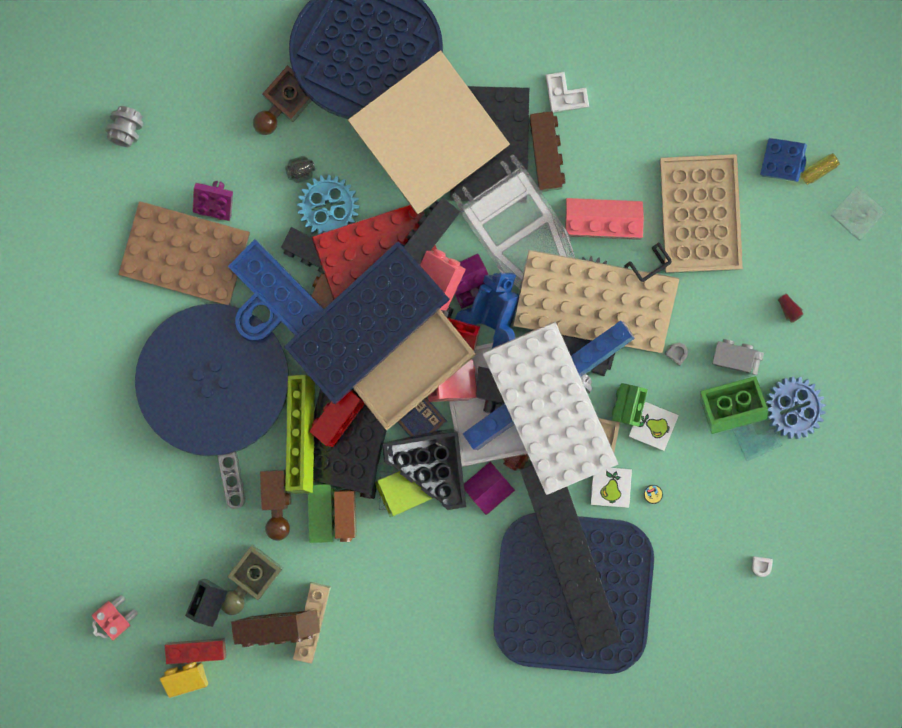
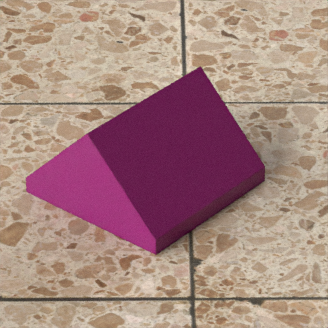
(488, 488)

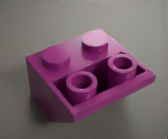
(471, 280)

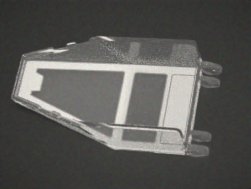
(513, 220)

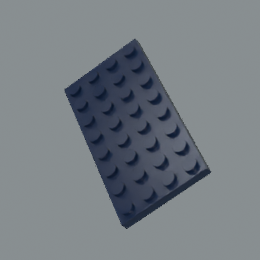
(366, 322)

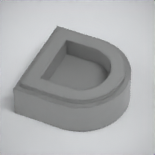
(677, 352)

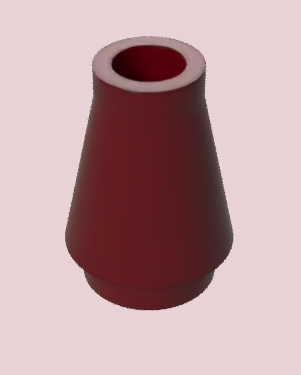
(791, 309)

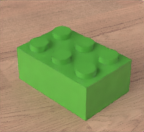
(733, 405)

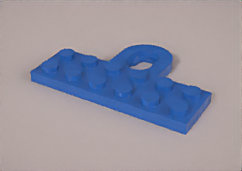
(275, 290)

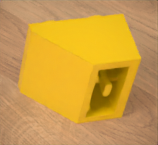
(184, 680)

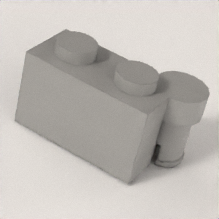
(737, 357)

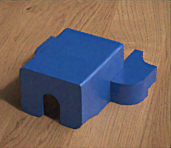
(494, 311)

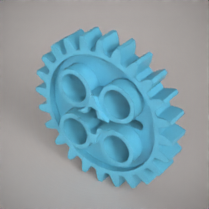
(324, 188)

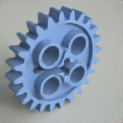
(800, 424)

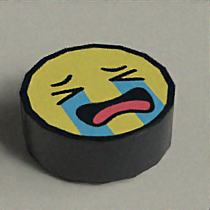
(653, 494)

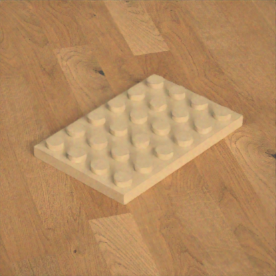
(701, 213)

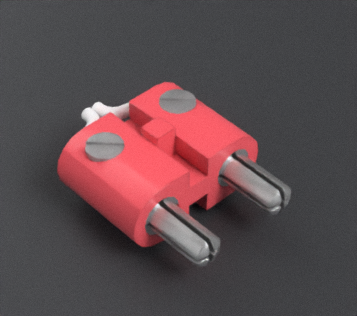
(111, 620)

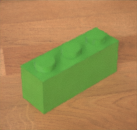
(321, 513)

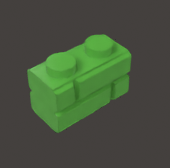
(629, 404)

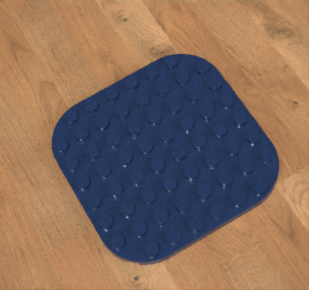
(531, 610)

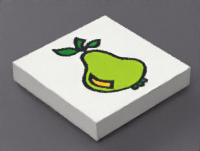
(654, 426)
(611, 487)

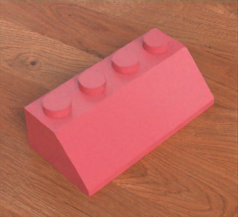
(604, 218)

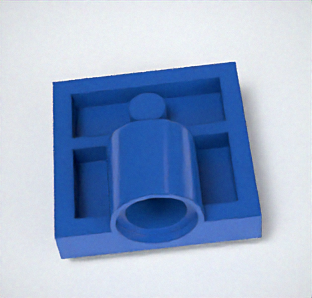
(784, 159)

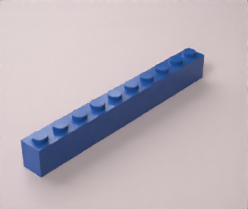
(584, 361)

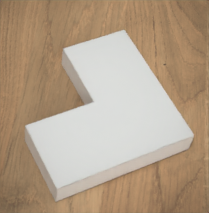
(561, 98)

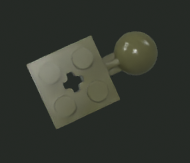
(246, 582)

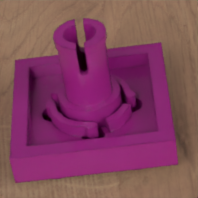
(213, 201)

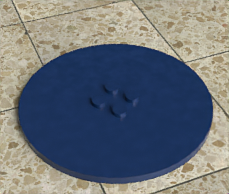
(359, 49)
(208, 383)

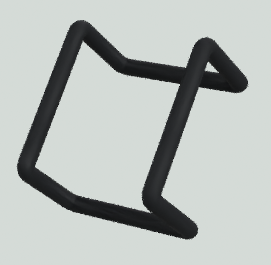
(664, 265)

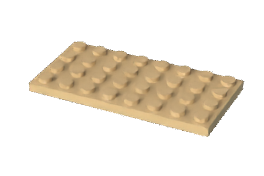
(593, 297)

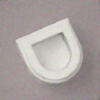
(761, 566)

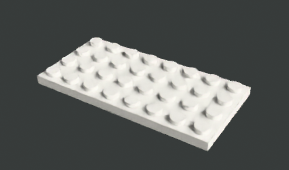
(550, 408)

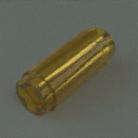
(820, 169)

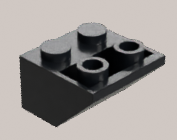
(206, 603)

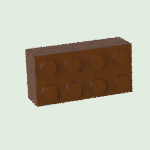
(275, 628)

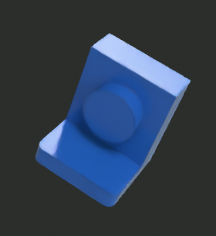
(500, 282)

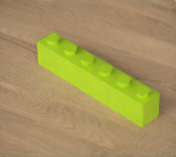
(299, 439)

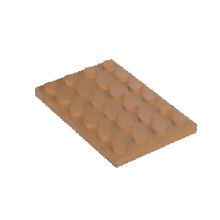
(183, 253)

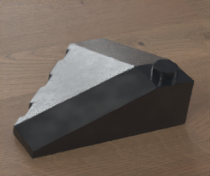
(432, 463)

